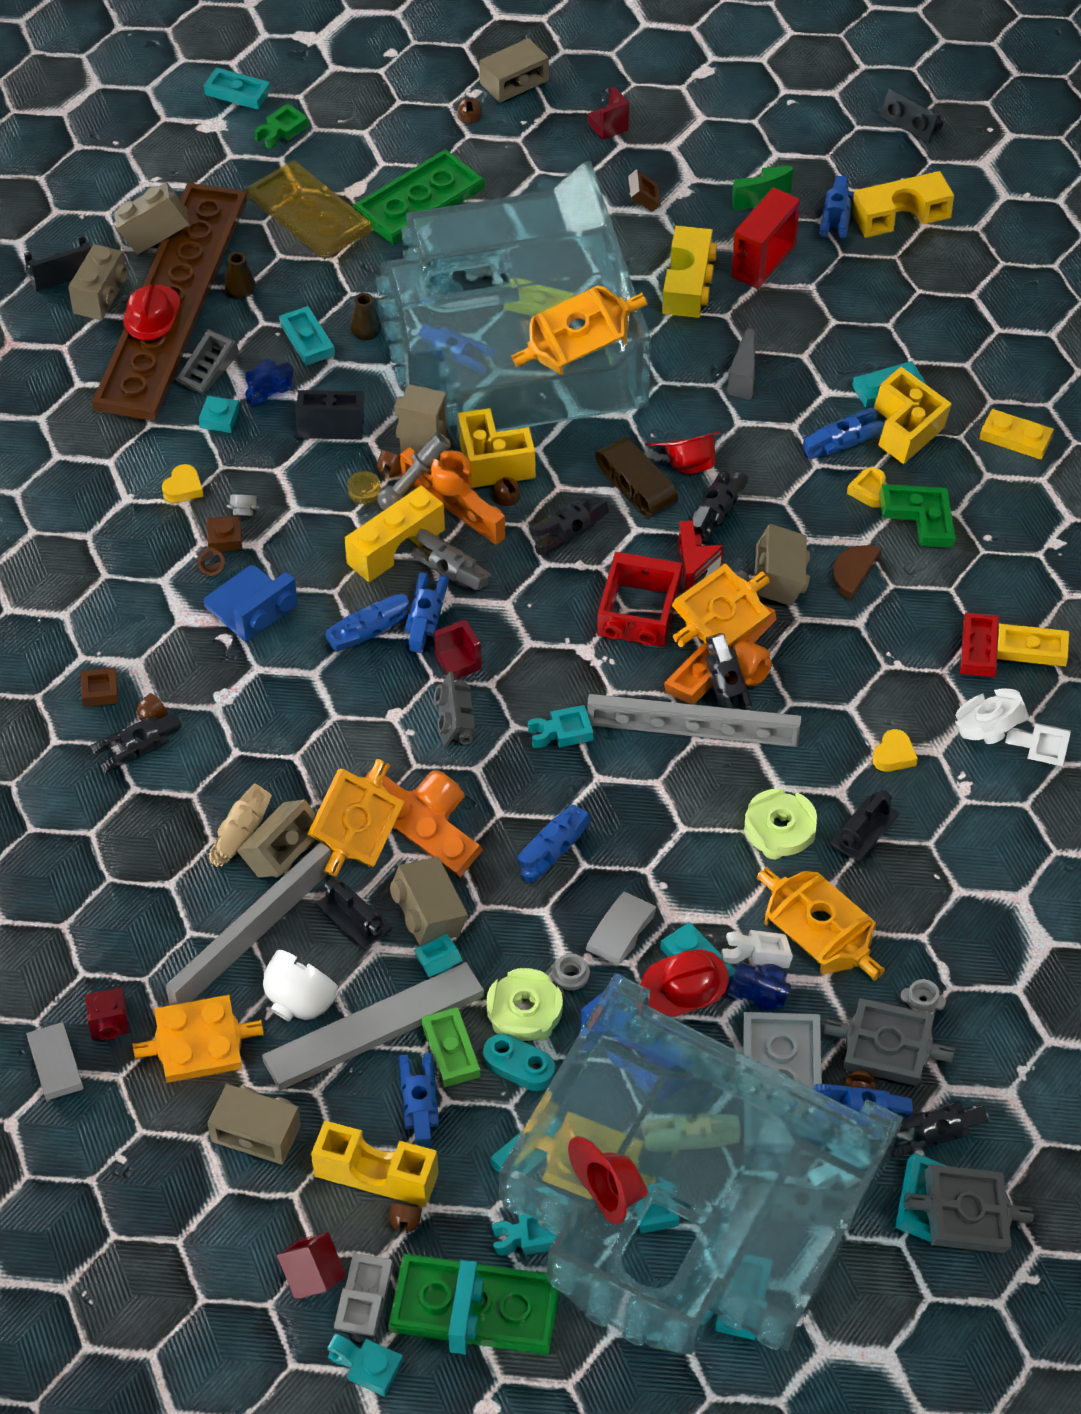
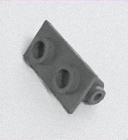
(452, 700)

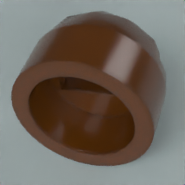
(471, 116)
(389, 461)
(501, 493)
(214, 568)
(151, 706)
(861, 1080)
(404, 1213)

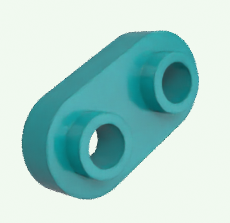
(516, 1062)

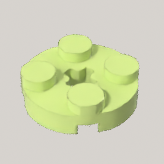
(777, 840)
(524, 1024)

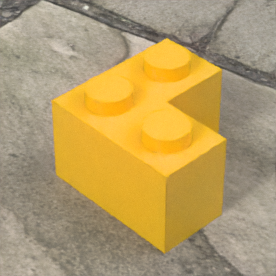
(912, 414)
(493, 452)

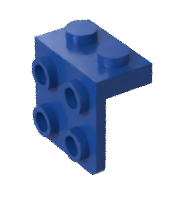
(252, 601)

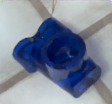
(267, 380)
(764, 986)

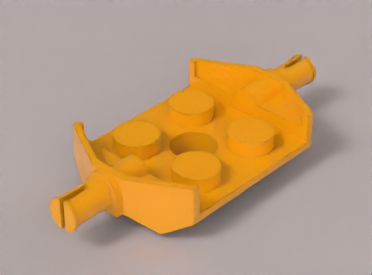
(559, 345)
(833, 943)

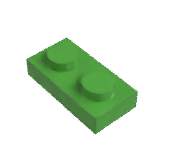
(451, 1047)

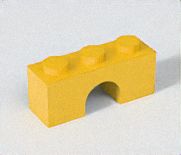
(923, 195)
(689, 272)
(373, 545)
(347, 1159)

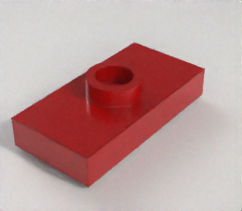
(979, 645)

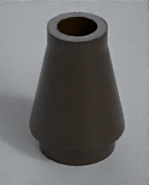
(239, 278)
(365, 319)

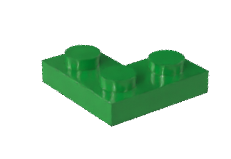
(924, 504)

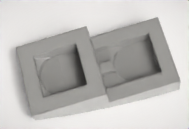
(620, 927)
(54, 1061)
(364, 1295)

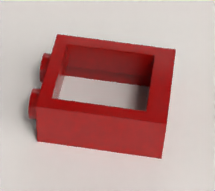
(766, 237)
(629, 571)

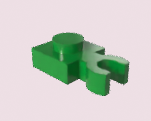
(283, 123)

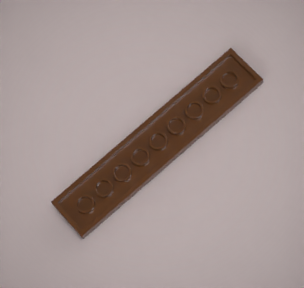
(187, 263)

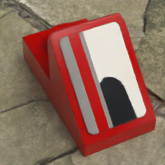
(696, 559)

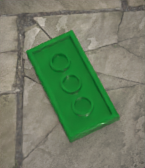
(431, 185)
(514, 1310)

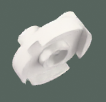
(991, 716)

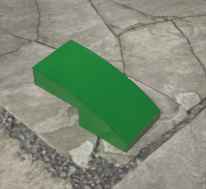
(751, 191)

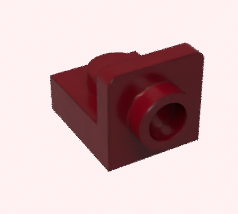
(107, 1014)

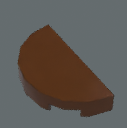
(853, 568)

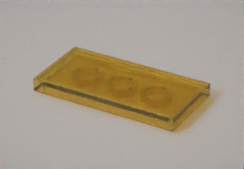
(309, 209)

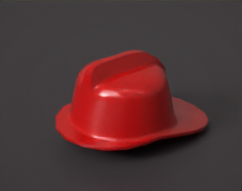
(151, 312)
(690, 454)
(686, 982)
(607, 1177)

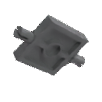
(889, 1041)
(968, 1208)

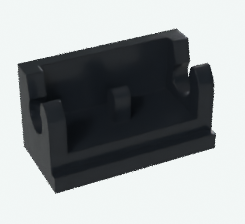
(56, 268)
(330, 414)

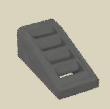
(210, 341)
(742, 370)

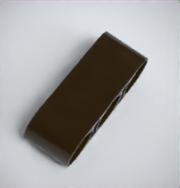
(636, 477)

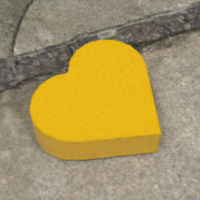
(182, 484)
(867, 487)
(894, 752)

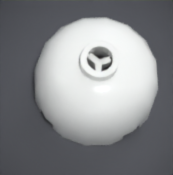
(297, 988)

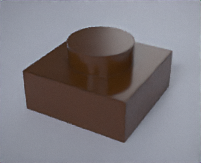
(644, 191)
(224, 533)
(99, 687)

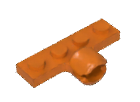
(451, 485)
(694, 679)
(426, 820)

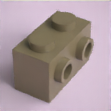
(514, 70)
(151, 217)
(97, 282)
(420, 416)
(784, 560)
(279, 839)
(428, 900)
(254, 1123)

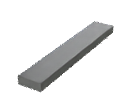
(694, 720)
(249, 927)
(371, 1026)

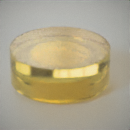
(363, 487)

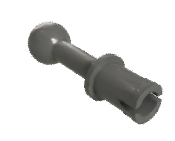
(423, 462)

